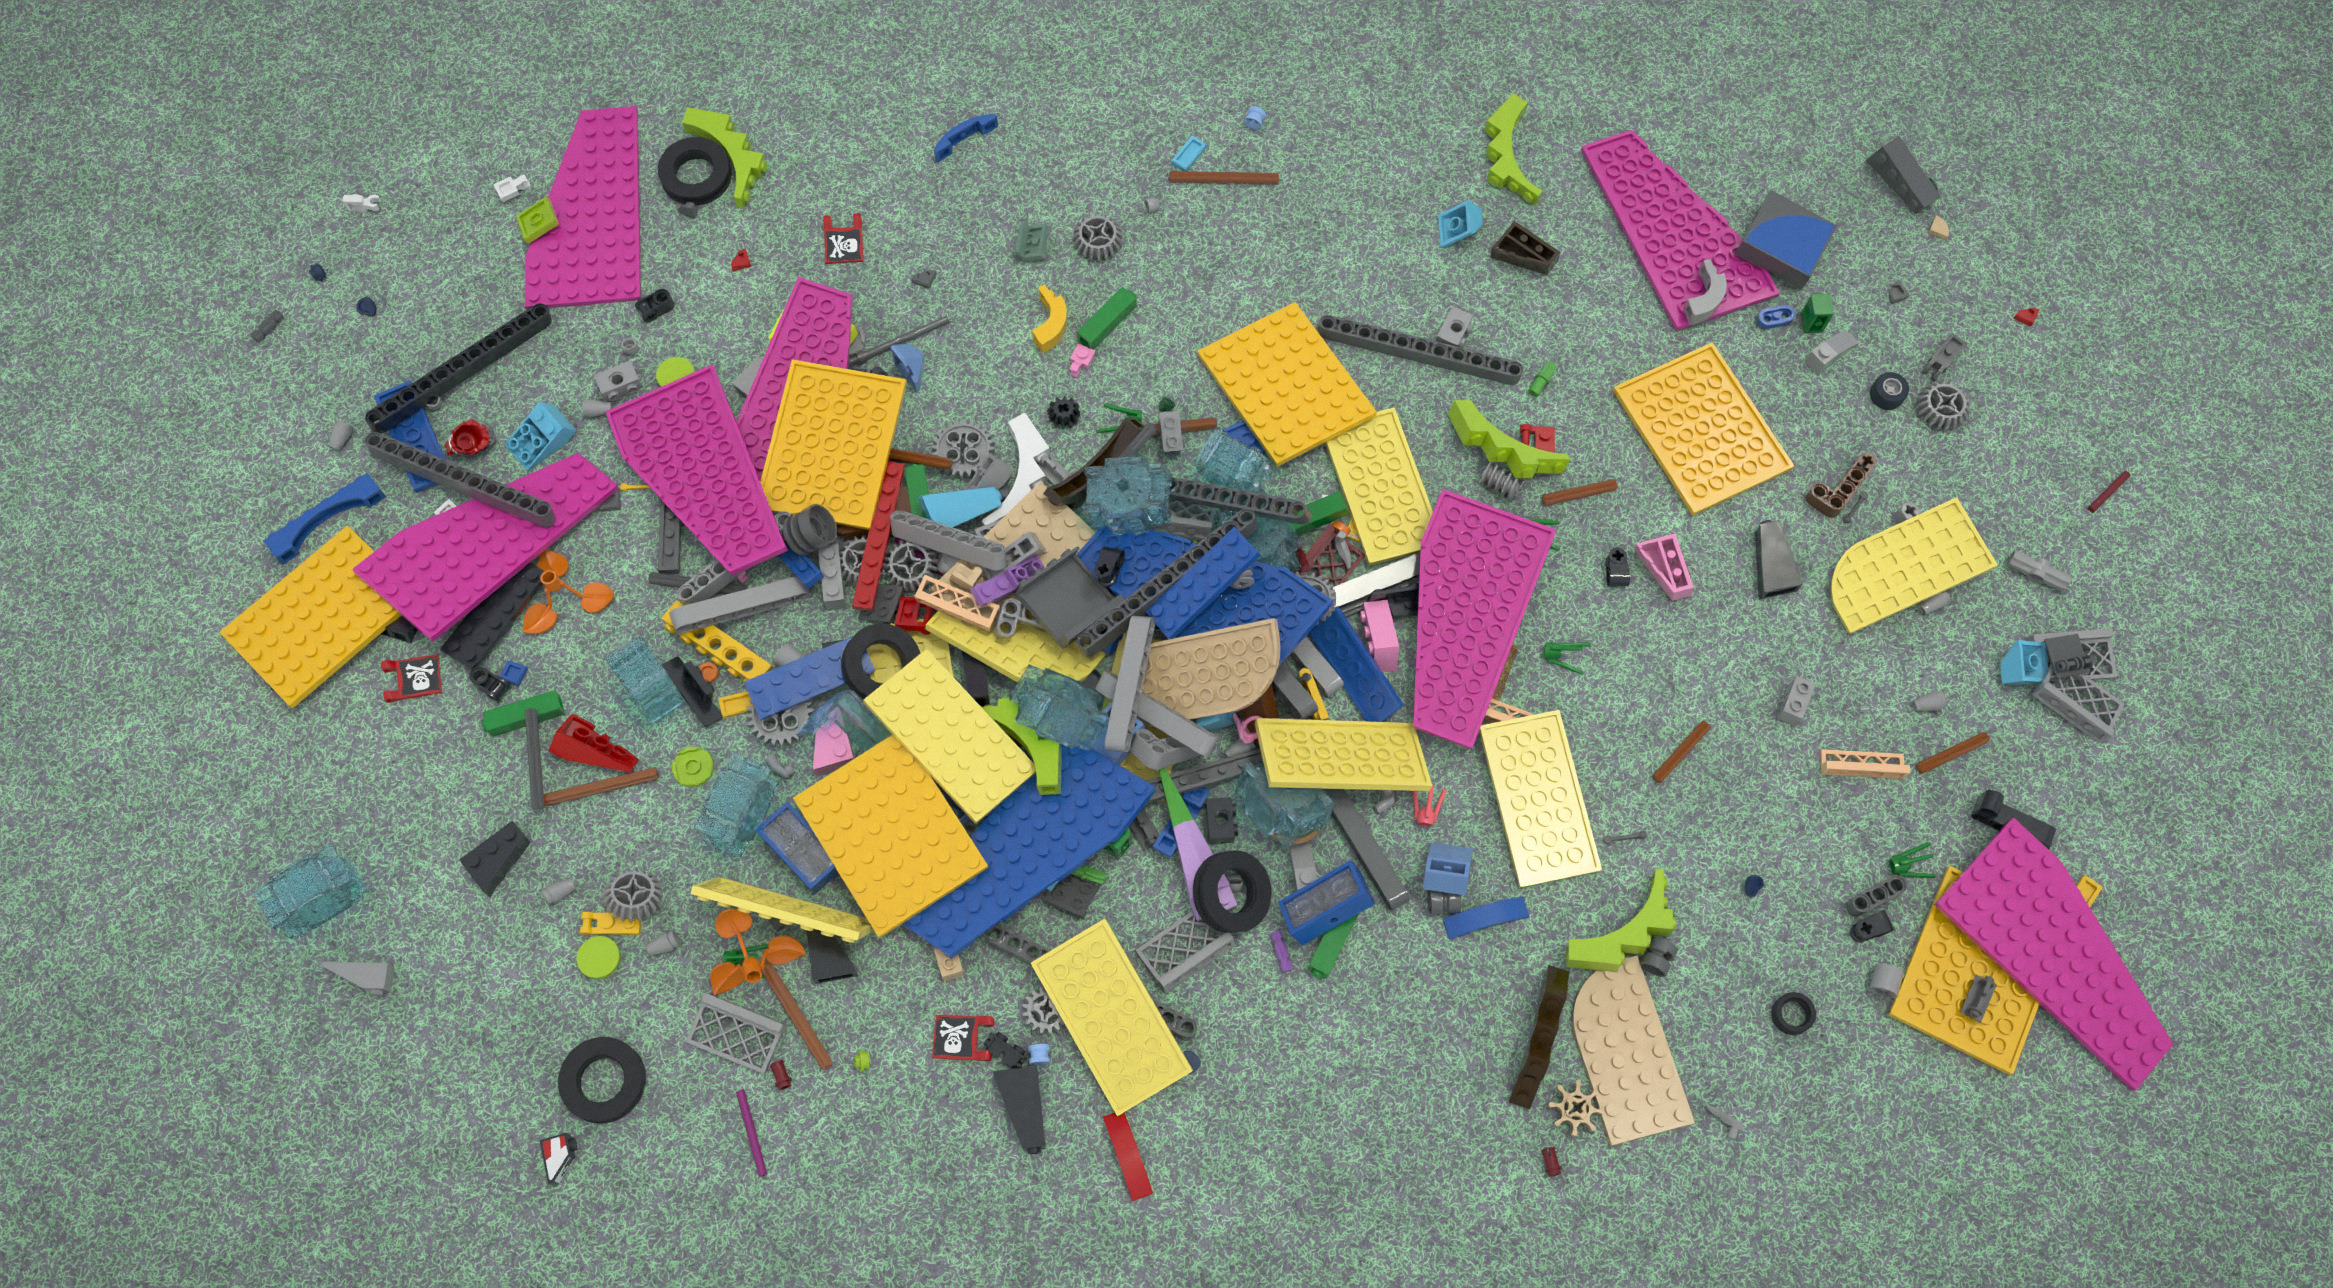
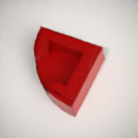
(741, 261)
(2027, 316)

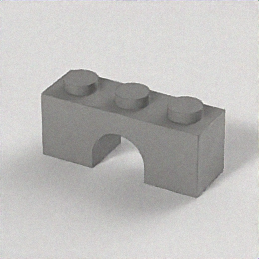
(832, 582)

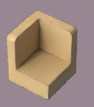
(965, 577)

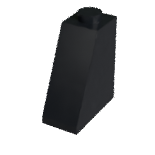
(828, 958)

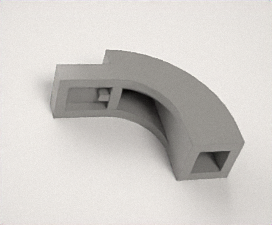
(1704, 306)

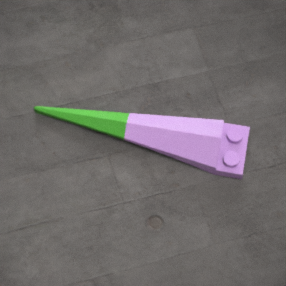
(1191, 844)

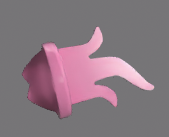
(1244, 733)

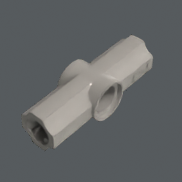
(2039, 570)

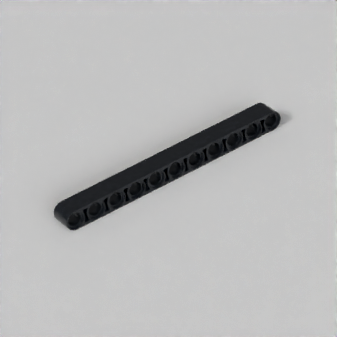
(455, 376)

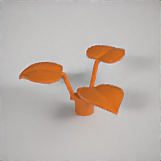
(540, 617)
(727, 975)

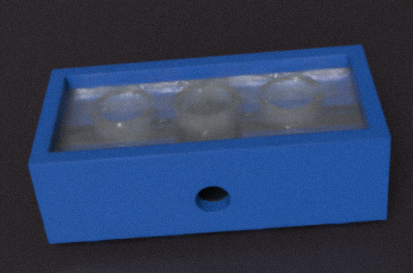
(798, 847)
(1326, 902)

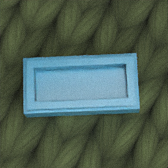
(1189, 153)

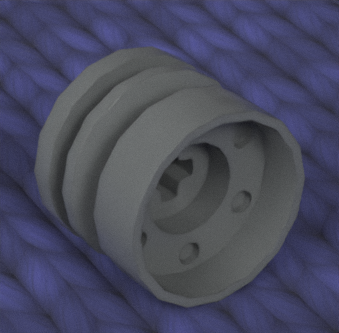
(809, 529)

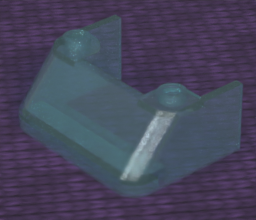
(851, 716)

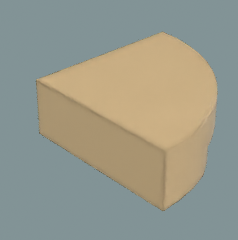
(1939, 228)

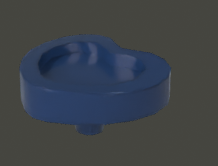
(366, 306)
(1753, 884)
(1193, 1060)

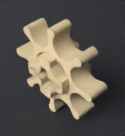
(1582, 1116)

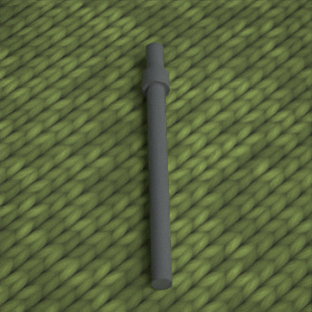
(862, 356)

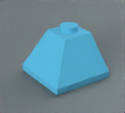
(1459, 223)
(2025, 663)

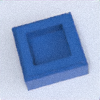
(513, 673)

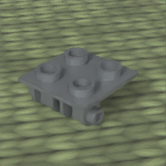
(885, 605)
(2068, 656)
(1072, 895)

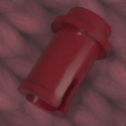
(782, 1079)
(1551, 1163)

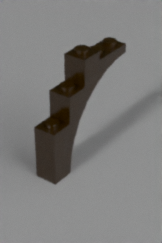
(1074, 488)
(1542, 1035)

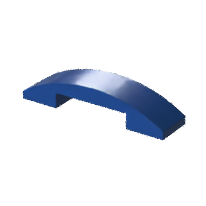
(981, 123)
(1166, 841)
(1485, 916)

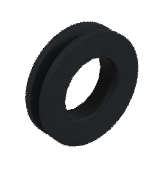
(690, 149)
(872, 635)
(1206, 887)
(580, 1058)

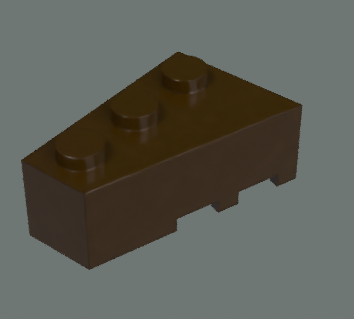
(1525, 250)

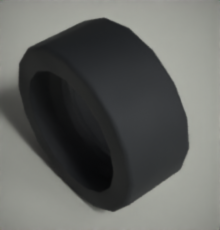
(1805, 1002)

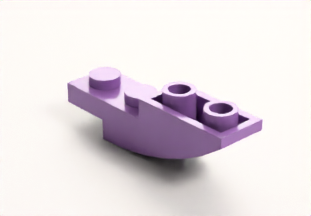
(1005, 583)

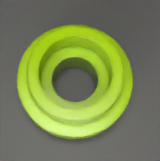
(861, 1060)

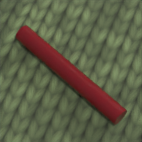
(2109, 491)
(1302, 560)

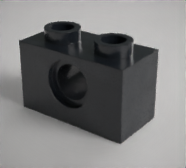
(1218, 832)

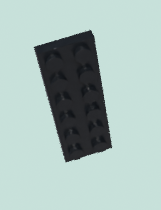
(492, 618)

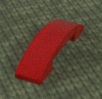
(1128, 1156)

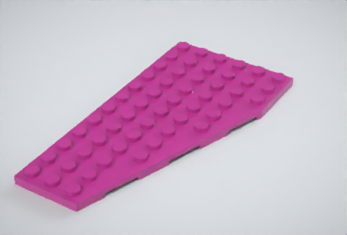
(597, 204)
(1672, 229)
(811, 330)
(697, 463)
(465, 554)
(1471, 601)
(2043, 934)

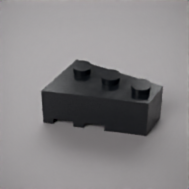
(495, 857)

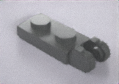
(1945, 355)

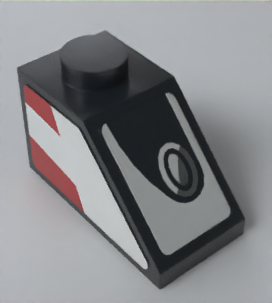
(558, 1156)

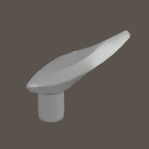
(1342, 548)
(1735, 1125)

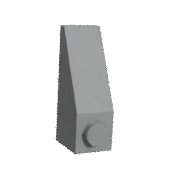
(1830, 351)
(991, 473)
(1018, 552)
(1302, 865)
(372, 977)

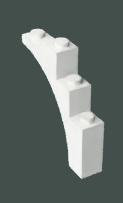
(1030, 448)

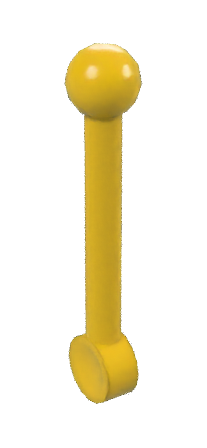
(624, 487)

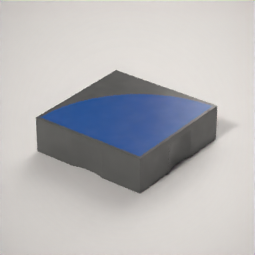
(1786, 240)

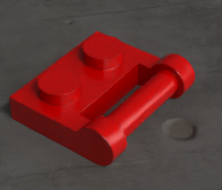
(1543, 437)
(908, 615)

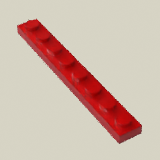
(878, 539)

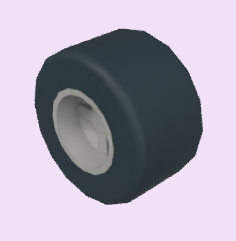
(1889, 391)

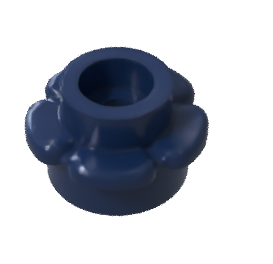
(317, 272)

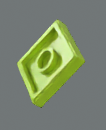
(537, 220)

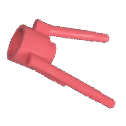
(1426, 816)

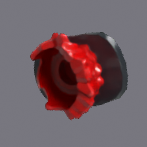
(470, 438)

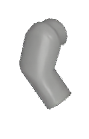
(776, 766)
(1387, 801)

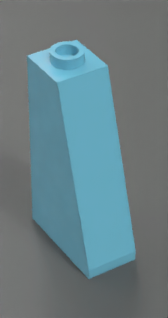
(959, 506)

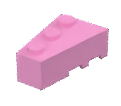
(1667, 565)
(1380, 634)
(831, 749)

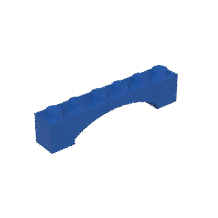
(287, 540)

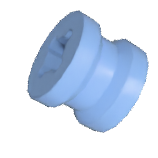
(1254, 117)
(1039, 1054)

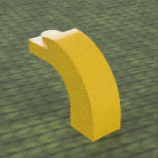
(1054, 328)

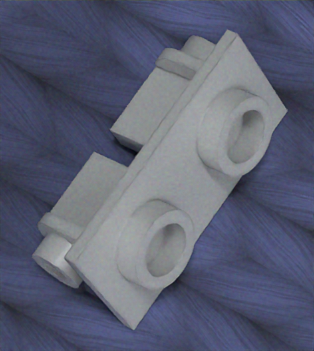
(1053, 470)

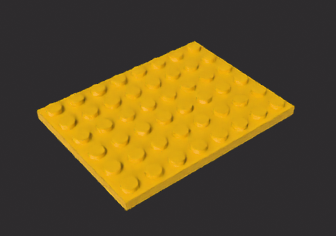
(1286, 384)
(1703, 428)
(832, 441)
(312, 620)
(890, 834)
(1939, 983)

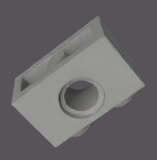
(1459, 321)
(622, 373)
(1170, 431)
(1796, 701)

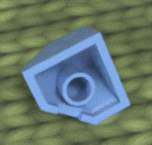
(909, 363)

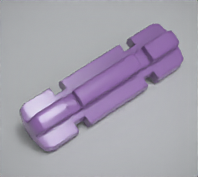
(1281, 951)

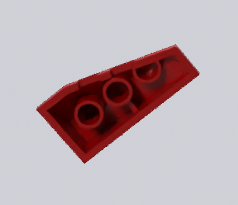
(581, 744)

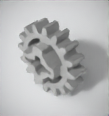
(1036, 1009)

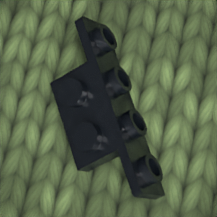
(1401, 600)
(694, 689)

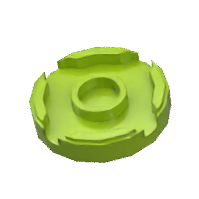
(673, 369)
(698, 770)
(598, 957)

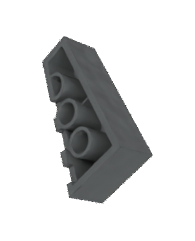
(1904, 175)

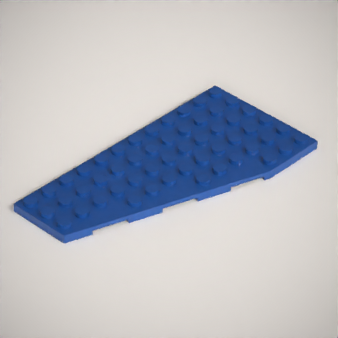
(1273, 595)
(1033, 844)

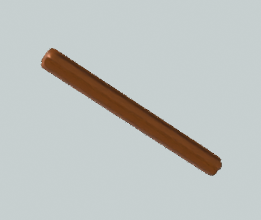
(1223, 177)
(600, 786)
(796, 1016)

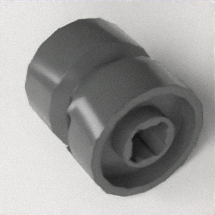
(1443, 901)
(1659, 955)

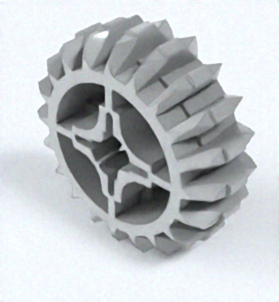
(1099, 243)
(1947, 415)
(908, 549)
(853, 551)
(644, 901)

